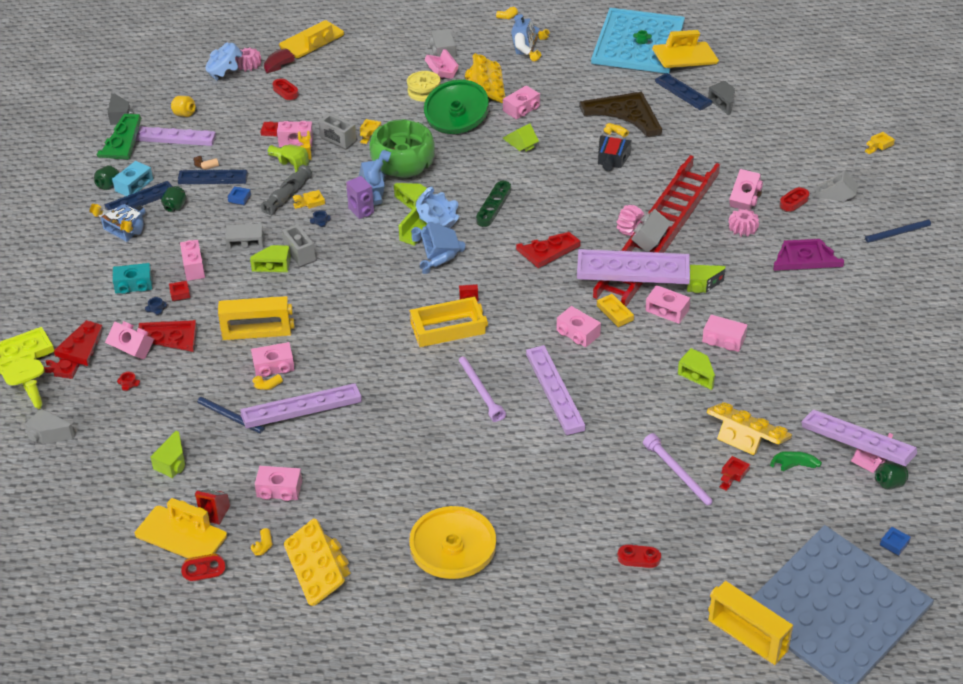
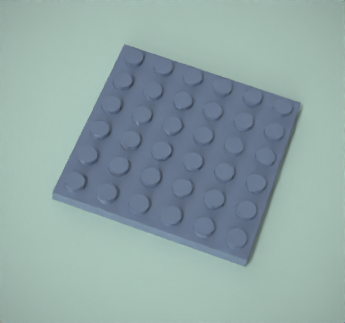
(842, 607)

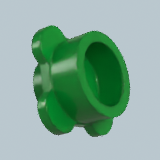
(642, 37)

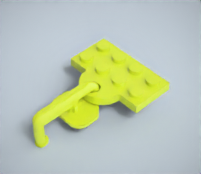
(19, 361)

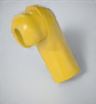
(508, 14)
(616, 128)
(269, 384)
(265, 543)

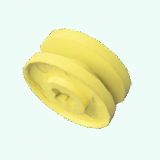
(421, 84)

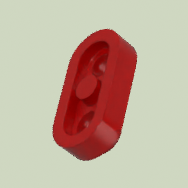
(285, 89)
(794, 199)
(639, 556)
(203, 567)

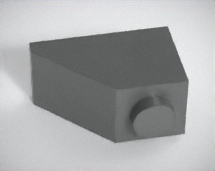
(722, 96)
(117, 108)

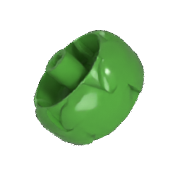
(412, 145)

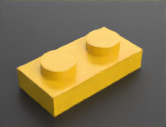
(615, 310)

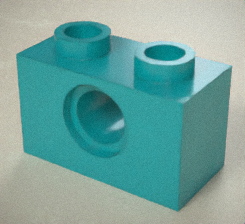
(132, 278)

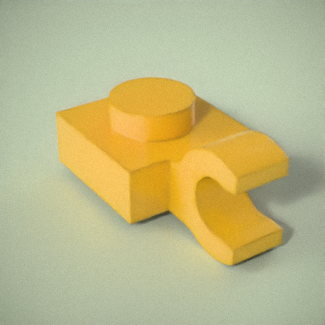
(367, 129)
(879, 141)
(306, 143)
(310, 199)

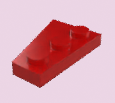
(548, 250)
(172, 333)
(80, 343)

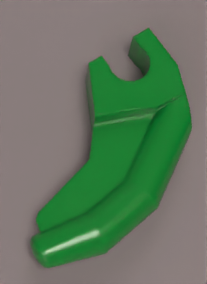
(794, 458)

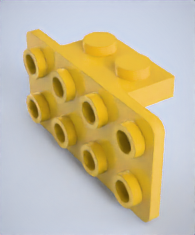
(312, 38)
(684, 50)
(488, 75)
(744, 430)
(181, 530)
(316, 561)

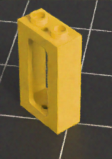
(255, 308)
(447, 312)
(750, 622)

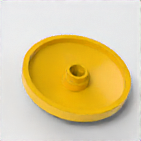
(452, 542)

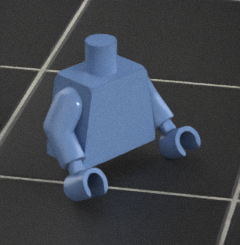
(372, 174)
(439, 243)

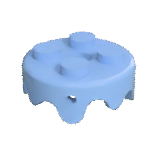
(220, 60)
(437, 208)

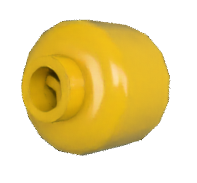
(183, 106)

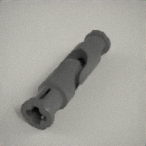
(281, 195)

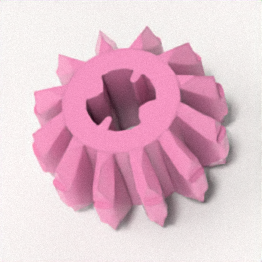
(250, 59)
(629, 219)
(743, 222)

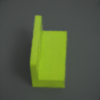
(409, 222)

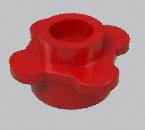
(128, 380)

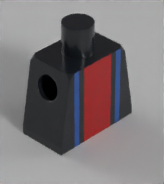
(613, 152)

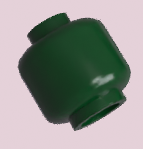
(104, 176)
(173, 199)
(891, 475)

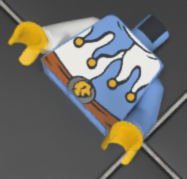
(525, 37)
(121, 221)

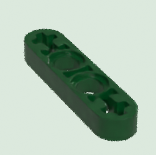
(491, 203)

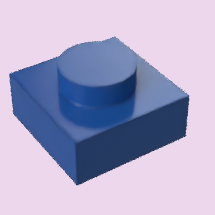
(239, 195)
(895, 541)

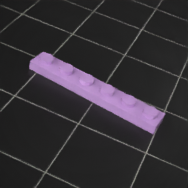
(176, 136)
(555, 390)
(300, 405)
(859, 437)

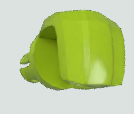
(290, 153)

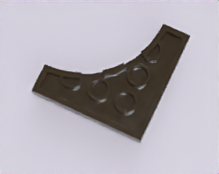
(629, 107)

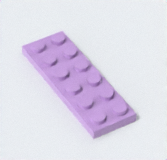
(633, 266)

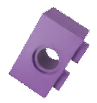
(360, 197)

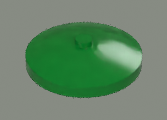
(456, 106)

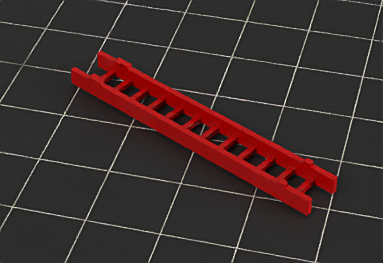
(679, 221)

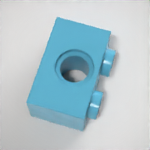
(132, 178)

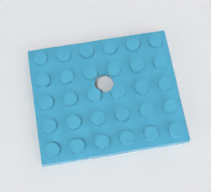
(619, 47)

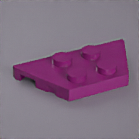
(806, 255)

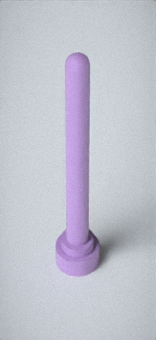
(495, 410)
(653, 443)

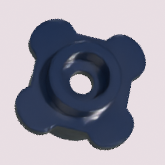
(320, 218)
(155, 305)

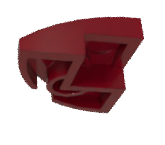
(277, 59)

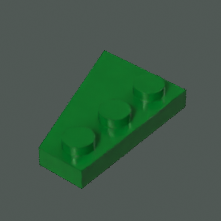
(123, 139)

